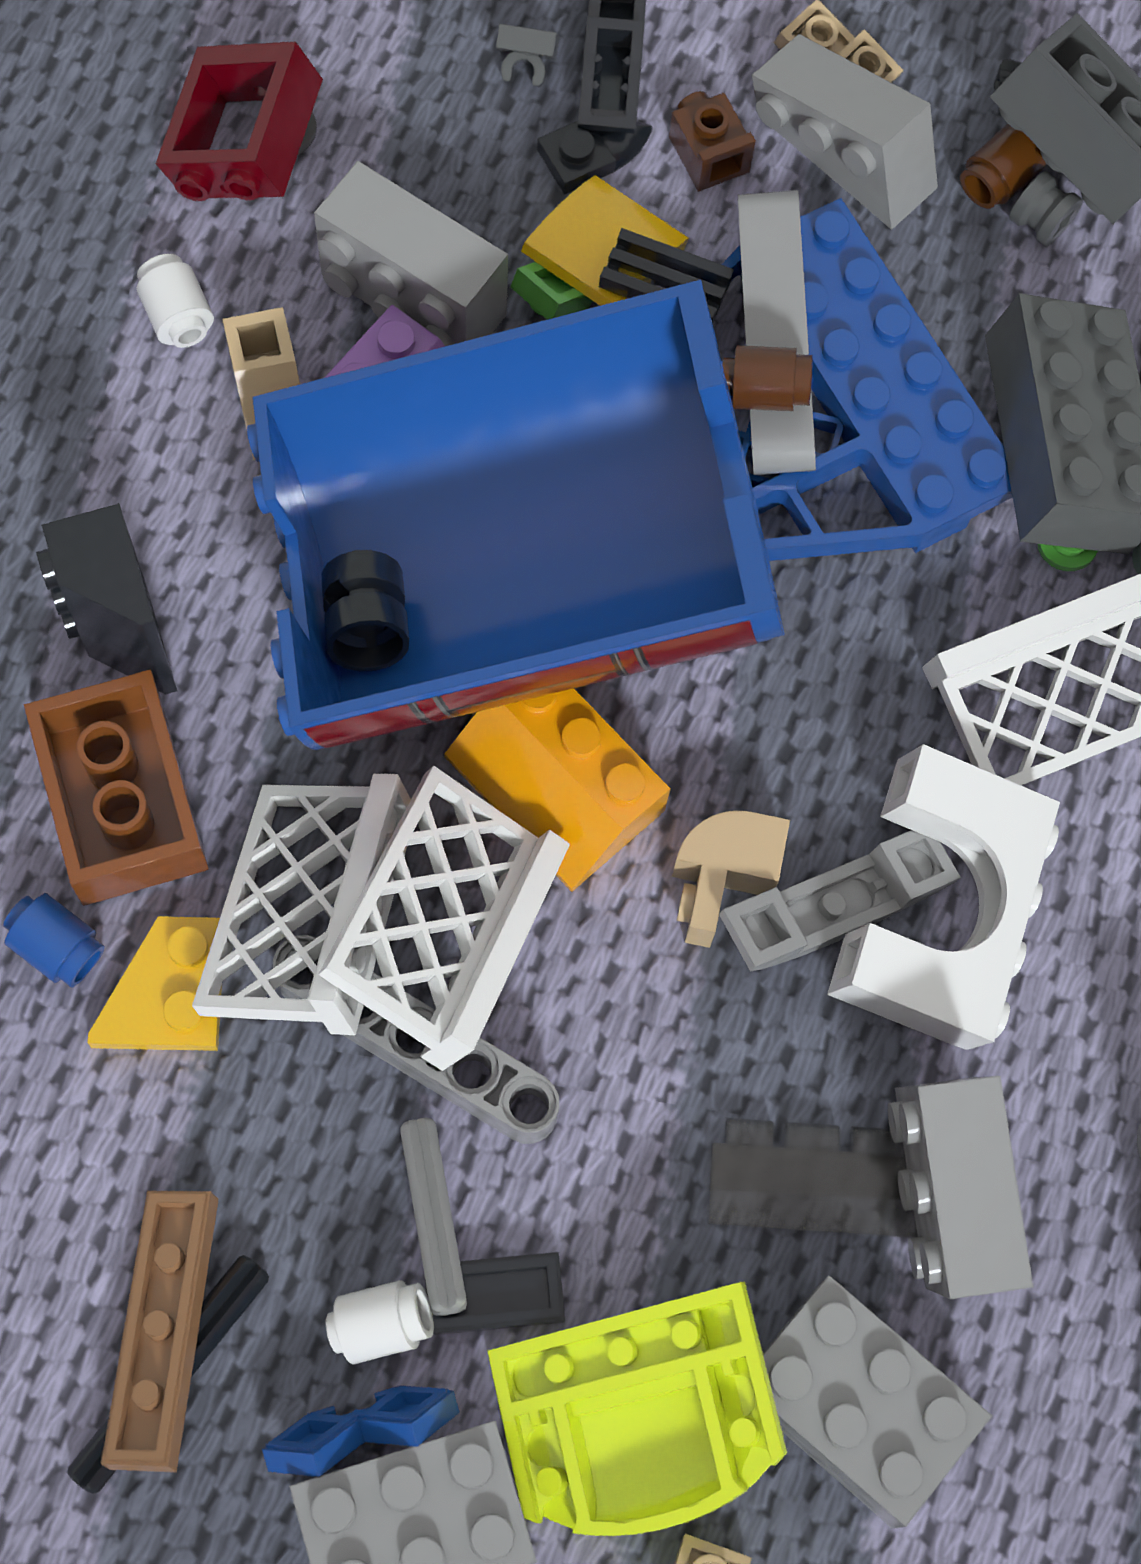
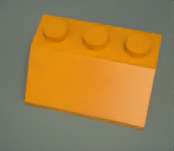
(562, 771)

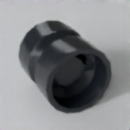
(364, 610)

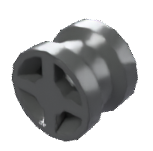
(1045, 208)

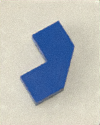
(323, 1438)

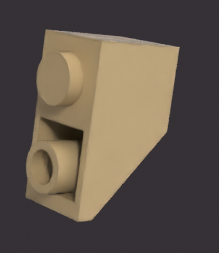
(260, 356)

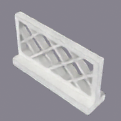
(1033, 641)
(381, 811)
(486, 954)

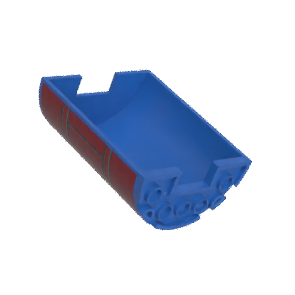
(553, 507)

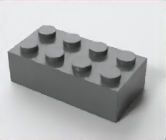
(1069, 422)

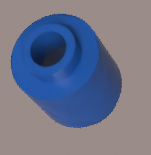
(52, 939)

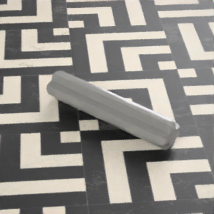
(433, 1217)

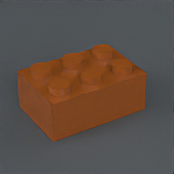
(115, 788)

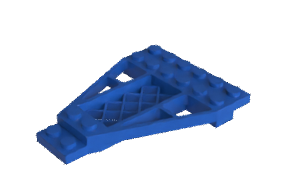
(886, 398)

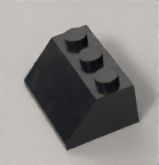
(104, 593)

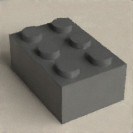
(1081, 113)

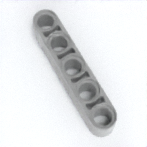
(776, 319)
(487, 1103)

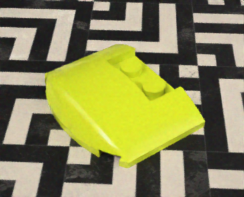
(639, 1415)

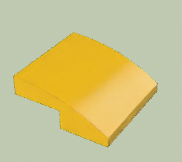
(585, 228)

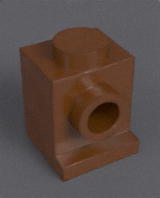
(710, 139)

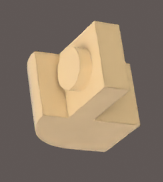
(728, 852)

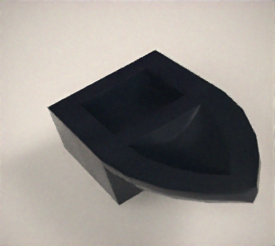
(579, 154)

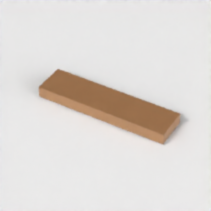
(160, 1332)

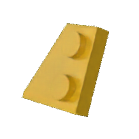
(157, 992)

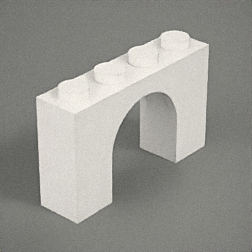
(1003, 840)

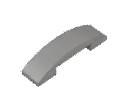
(828, 906)

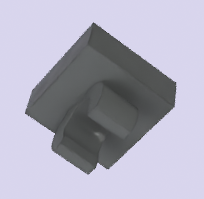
(528, 46)

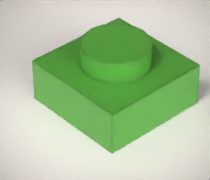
(547, 292)

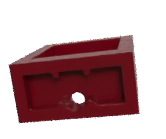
(239, 73)

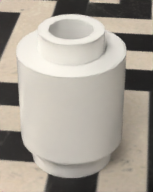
(174, 301)
(379, 1321)

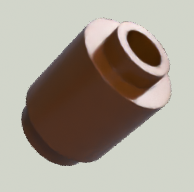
(1001, 168)
(768, 378)

